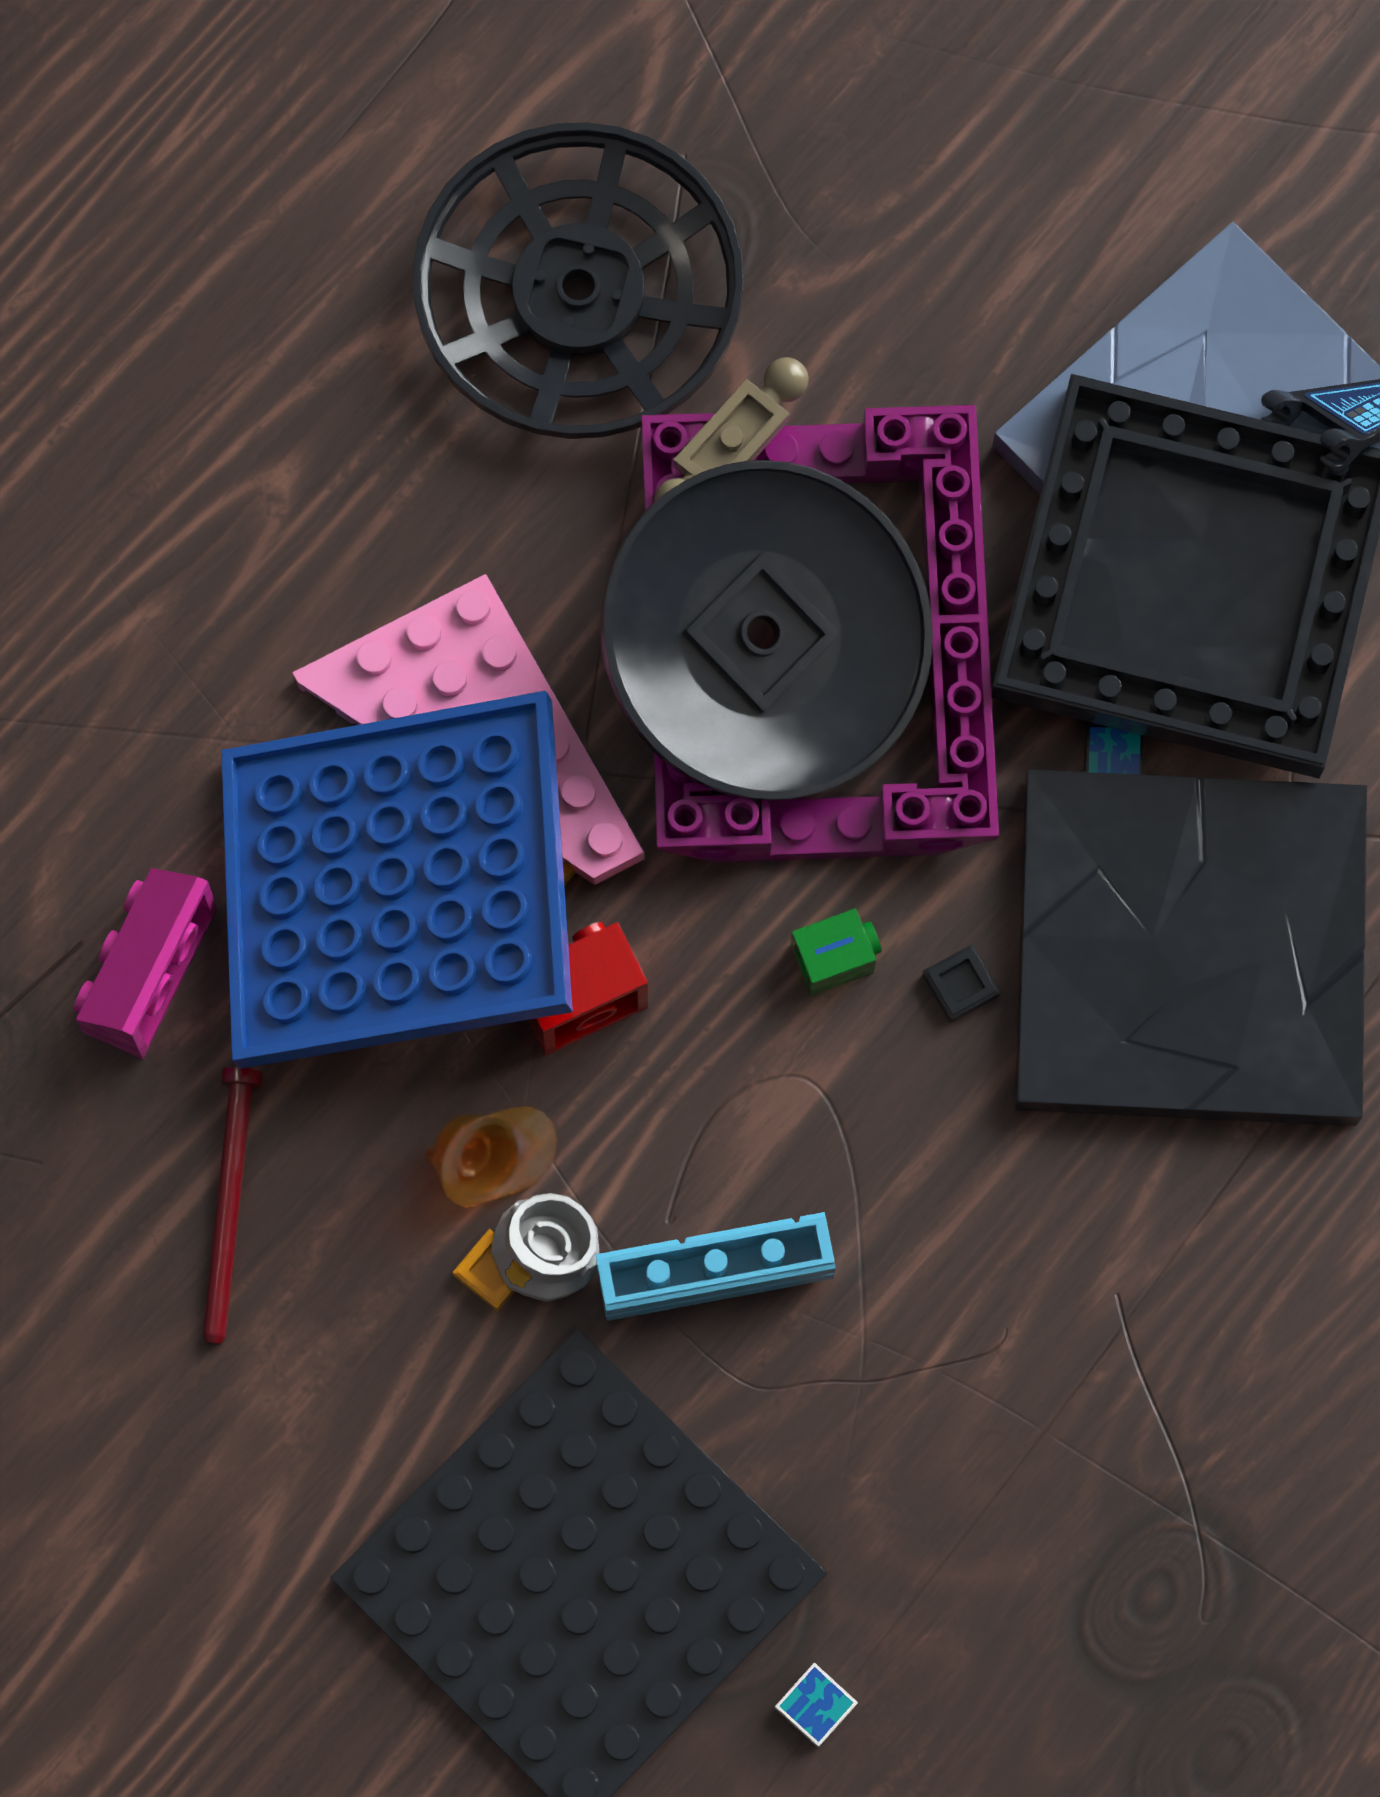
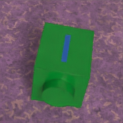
(835, 951)

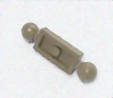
(743, 422)

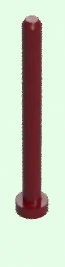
(228, 1201)

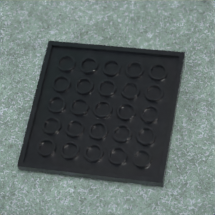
(578, 1575)

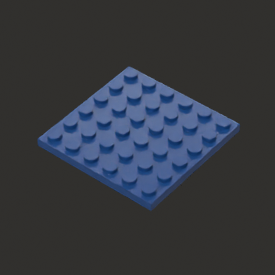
(394, 881)

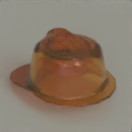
(492, 1154)

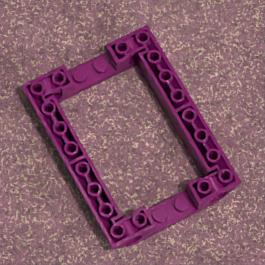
(962, 810)

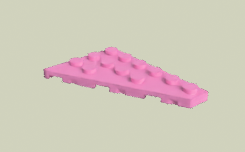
(465, 654)

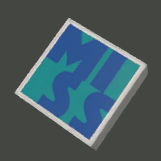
(816, 1705)

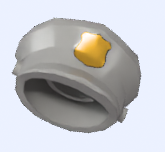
(546, 1247)

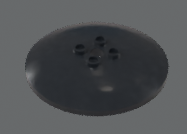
(842, 615)

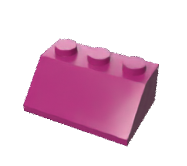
(146, 960)

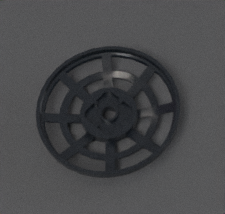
(584, 252)

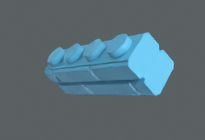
(715, 1266)

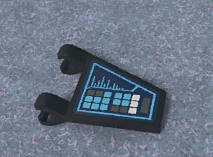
(1347, 409)

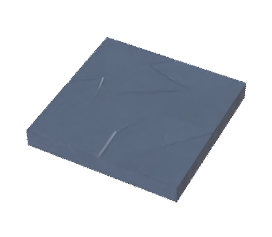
(1208, 337)

